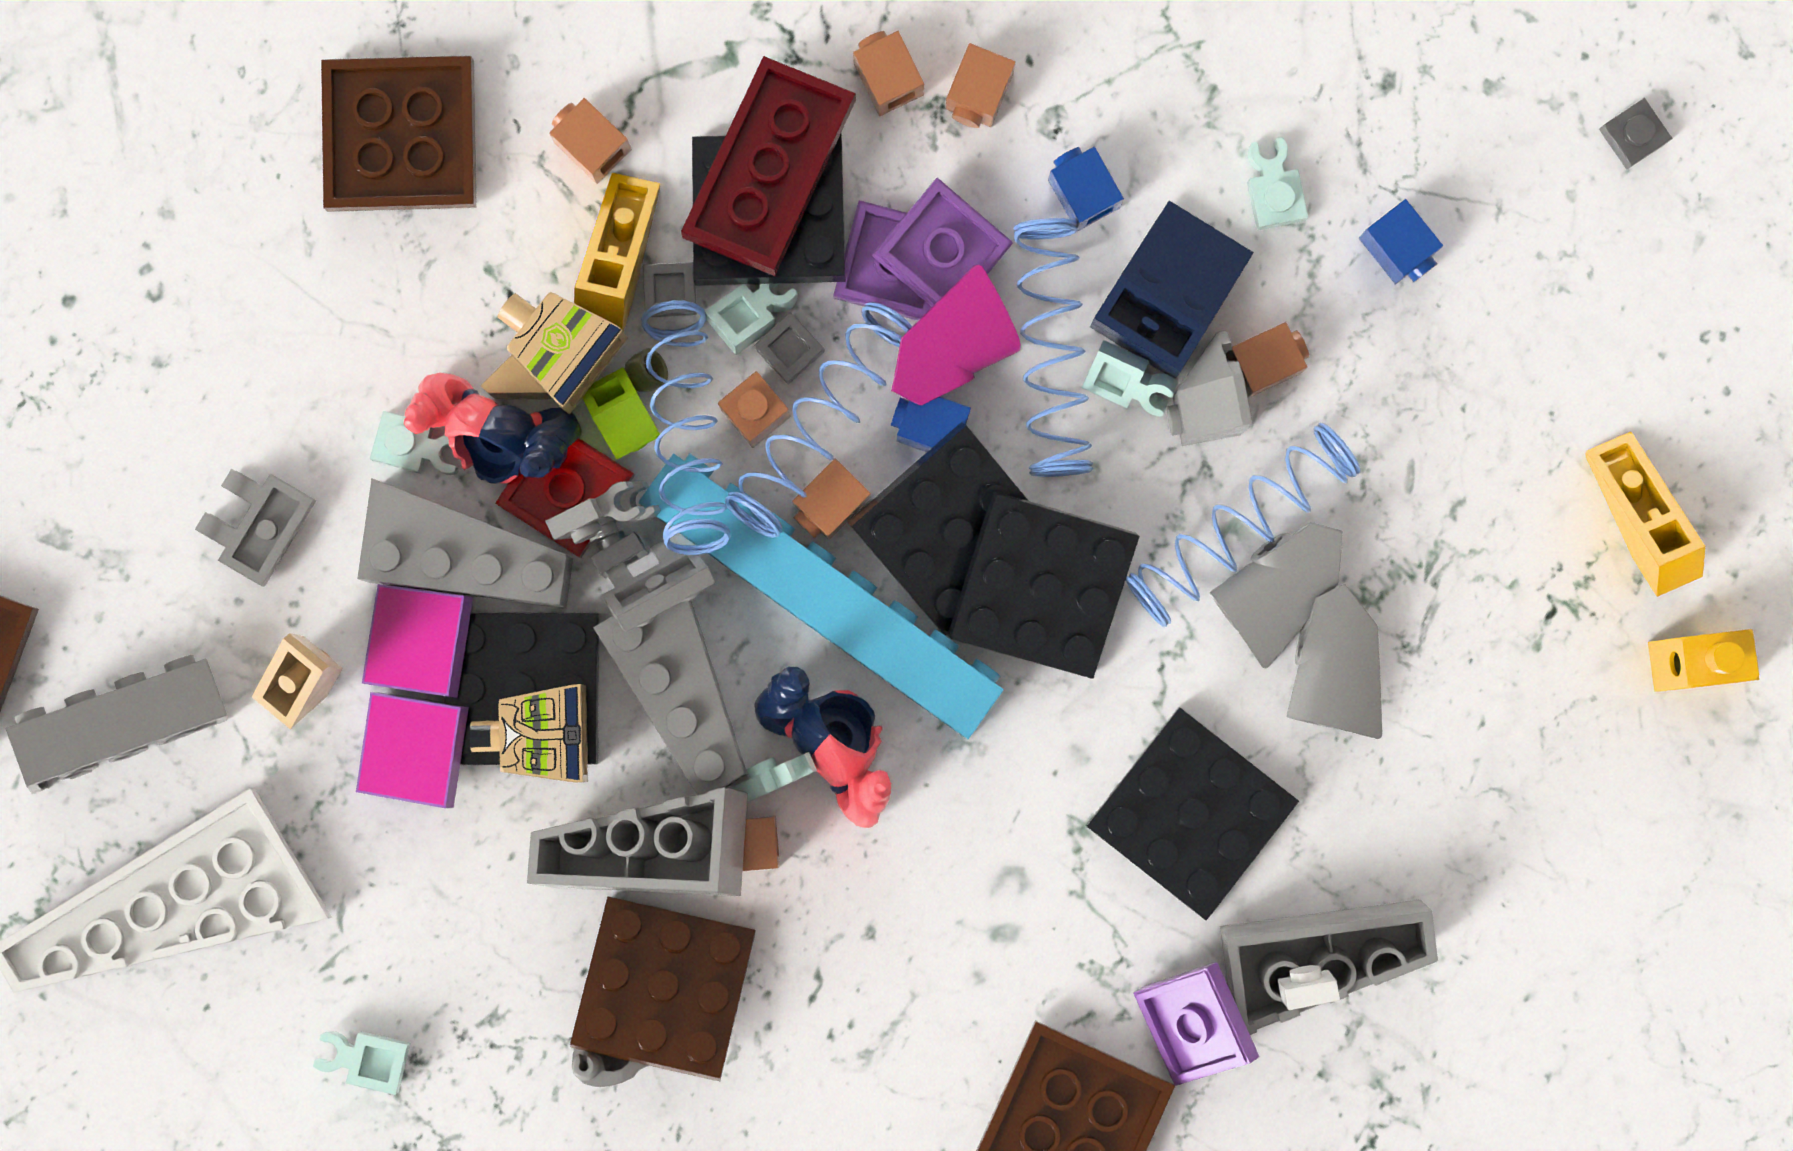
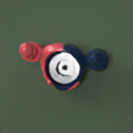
(492, 436)
(836, 734)

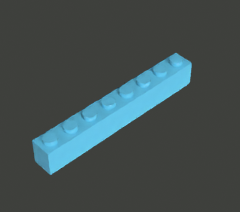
(835, 605)

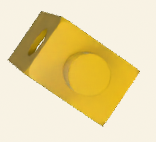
(1704, 660)

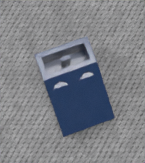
(1171, 289)

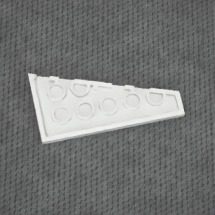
(193, 891)

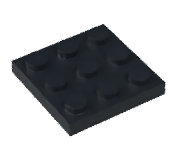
(816, 247)
(932, 520)
(1043, 585)
(522, 656)
(1192, 813)

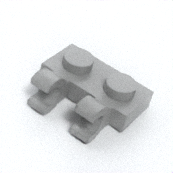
(598, 516)
(265, 530)
(641, 598)

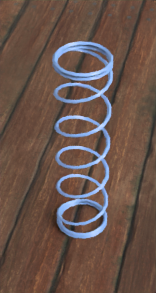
(1061, 228)
(668, 335)
(1345, 465)
(769, 523)

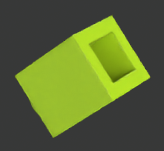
(620, 413)

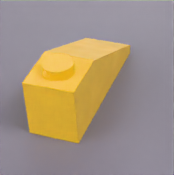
(617, 248)
(1647, 515)

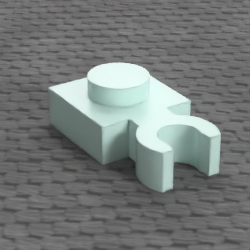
(1276, 194)
(747, 316)
(1122, 376)
(406, 450)
(769, 776)
(372, 1062)

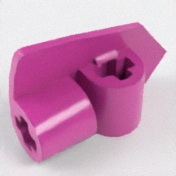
(955, 340)

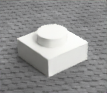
(1308, 987)

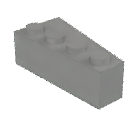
(442, 550)
(679, 692)
(115, 723)
(664, 848)
(1353, 944)

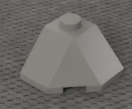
(1211, 398)

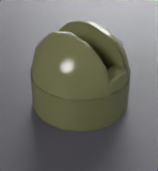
(639, 374)

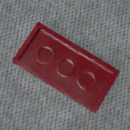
(768, 165)

